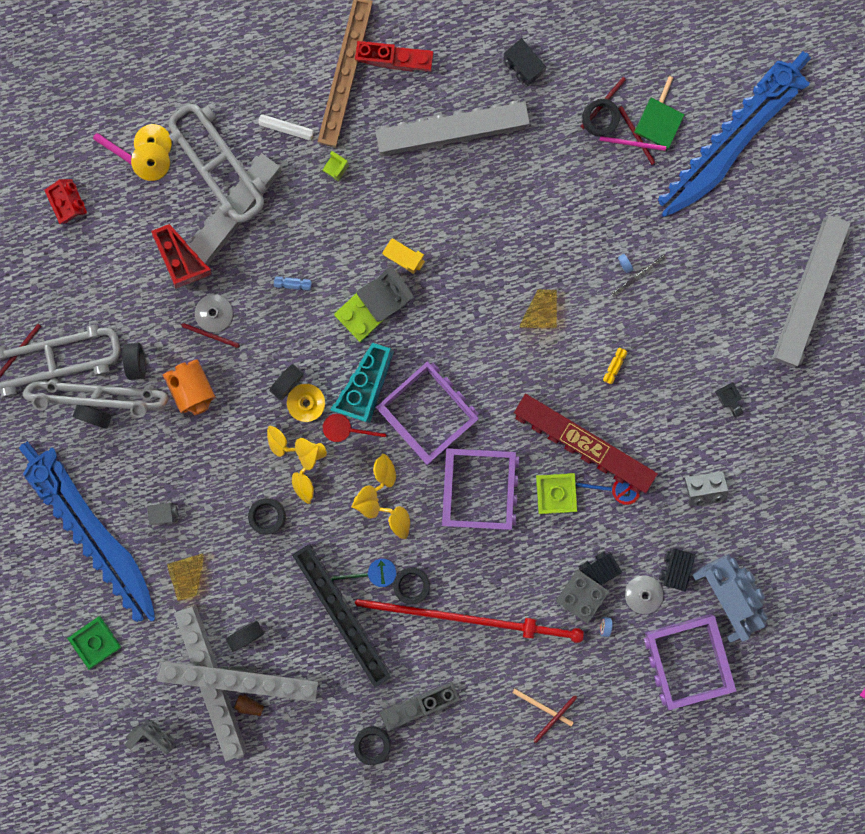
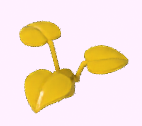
(308, 455)
(367, 501)

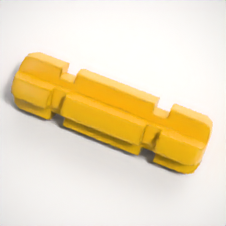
(615, 366)

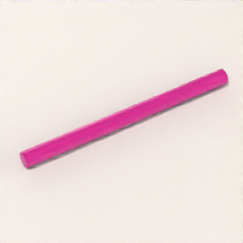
(632, 143)

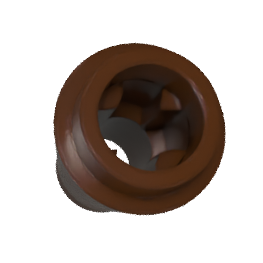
(247, 705)

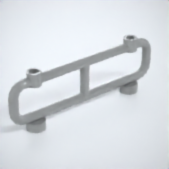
(256, 186)
(100, 366)
(138, 408)

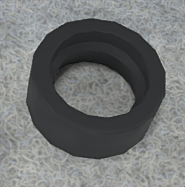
(614, 112)
(134, 361)
(286, 382)
(92, 416)
(252, 516)
(411, 600)
(244, 636)
(357, 745)

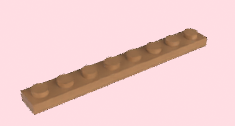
(344, 73)

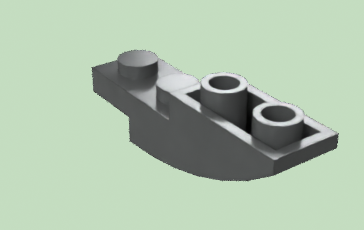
(419, 705)

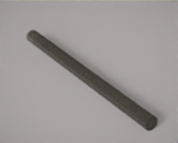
(637, 276)

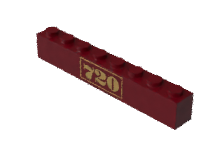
(584, 443)

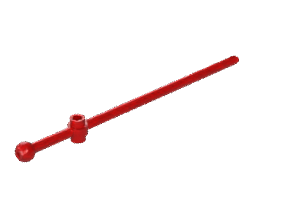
(528, 627)

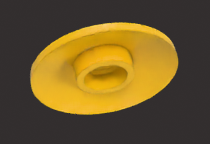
(156, 132)
(150, 151)
(305, 392)

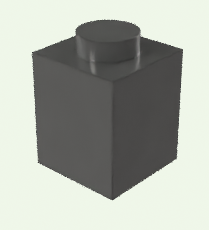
(162, 513)

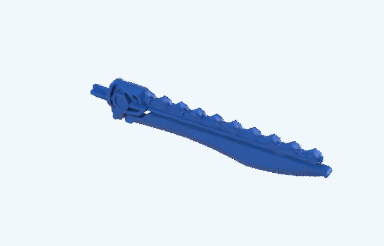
(776, 80)
(47, 486)

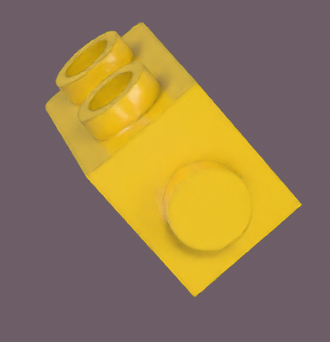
(404, 256)

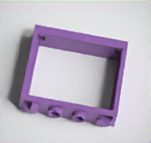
(446, 385)
(511, 498)
(655, 661)

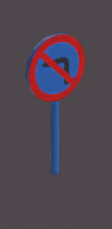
(620, 492)

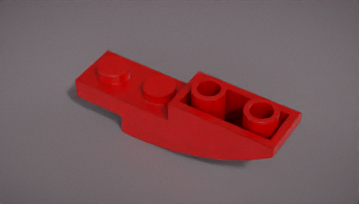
(394, 57)

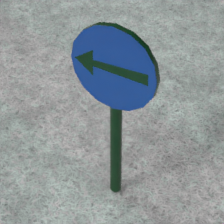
(380, 573)

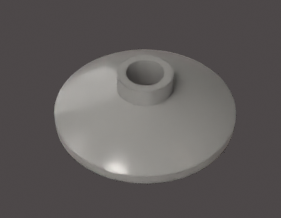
(222, 317)
(634, 592)

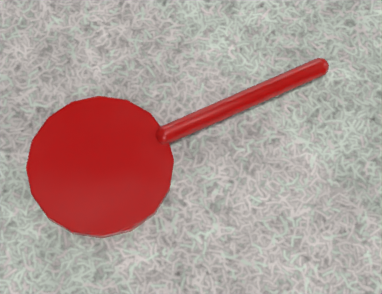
(337, 428)

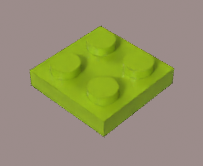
(357, 318)
(556, 493)

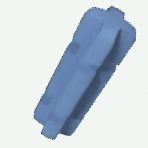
(292, 283)

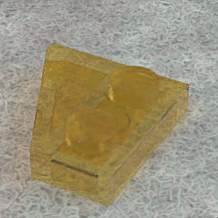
(541, 311)
(186, 576)

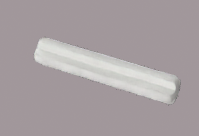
(285, 127)

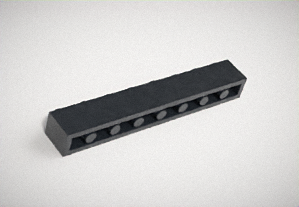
(342, 615)

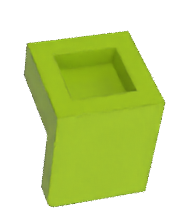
(336, 166)

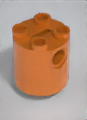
(190, 387)

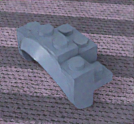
(736, 594)

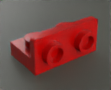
(65, 200)

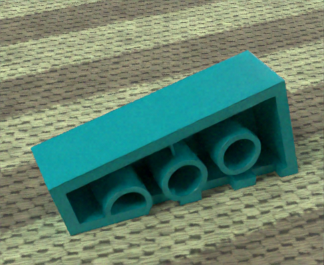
(365, 384)

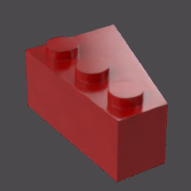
(179, 259)

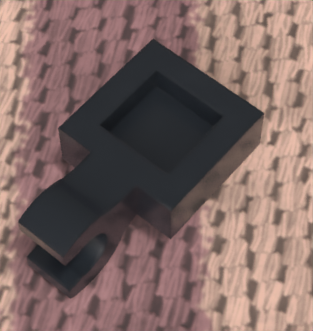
(729, 396)

